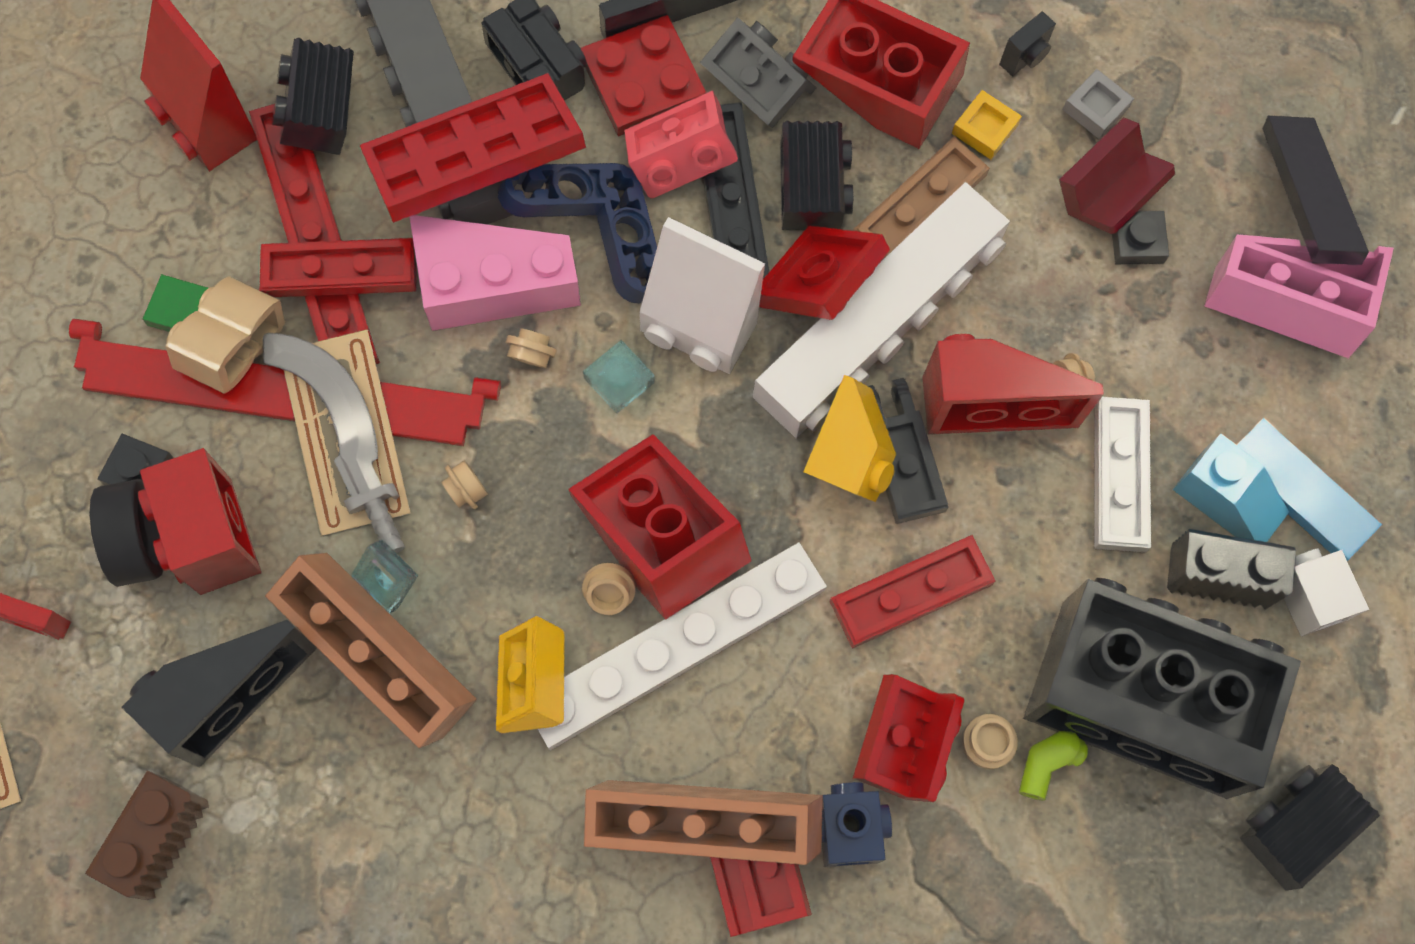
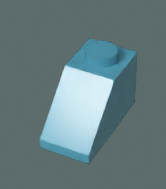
(1233, 491)

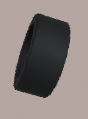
(123, 534)

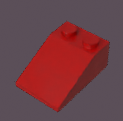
(884, 65)
(191, 90)
(997, 388)
(662, 525)

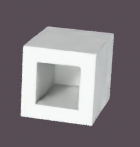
(1323, 592)

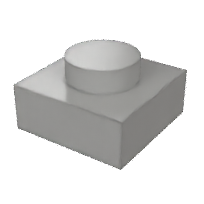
(1098, 103)

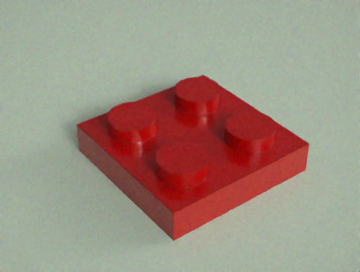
(641, 73)
(822, 271)

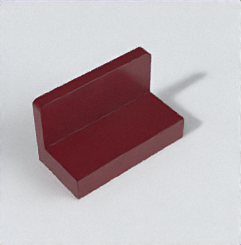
(1114, 179)

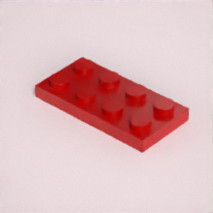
(472, 147)

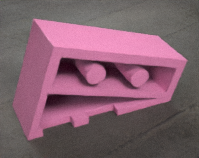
(490, 271)
(1283, 291)

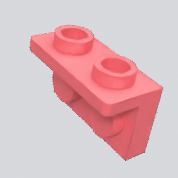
(679, 145)

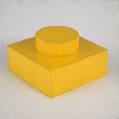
(986, 124)

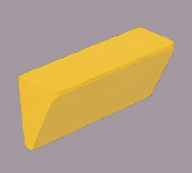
(530, 677)

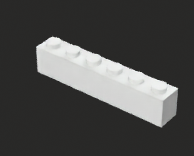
(886, 306)

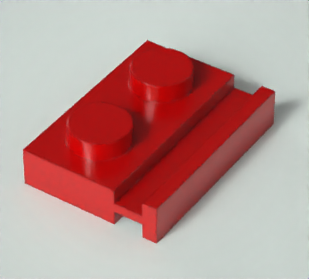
(759, 893)

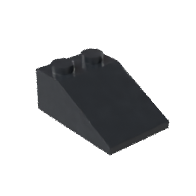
(208, 695)

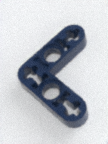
(596, 200)

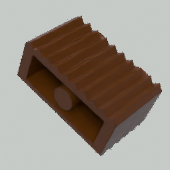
(147, 837)

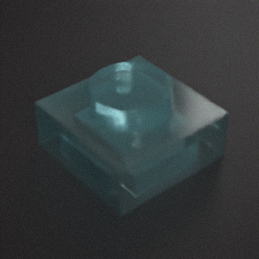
(619, 376)
(384, 575)

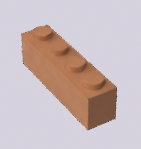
(371, 648)
(704, 821)

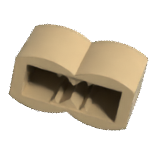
(224, 334)

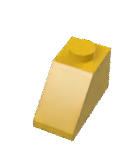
(854, 443)

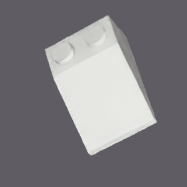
(701, 297)

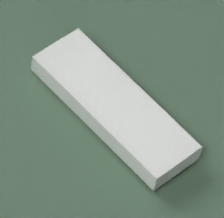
(1122, 475)

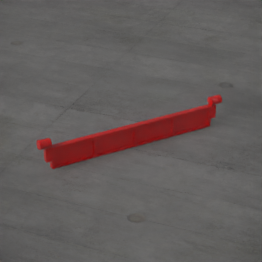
(264, 390)

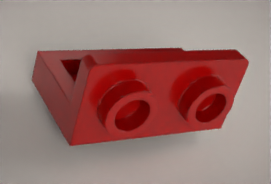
(909, 739)

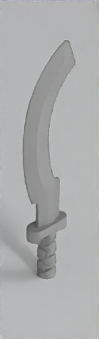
(351, 423)

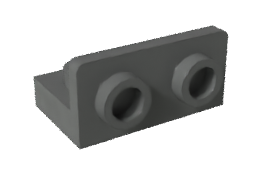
(756, 71)

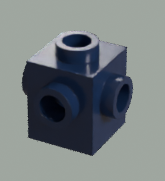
(873, 822)

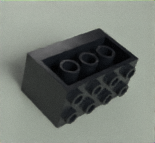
(1164, 689)

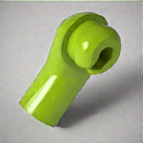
(1047, 756)

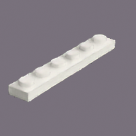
(684, 641)

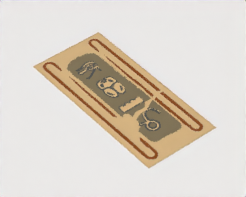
(320, 440)

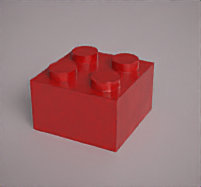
(198, 522)

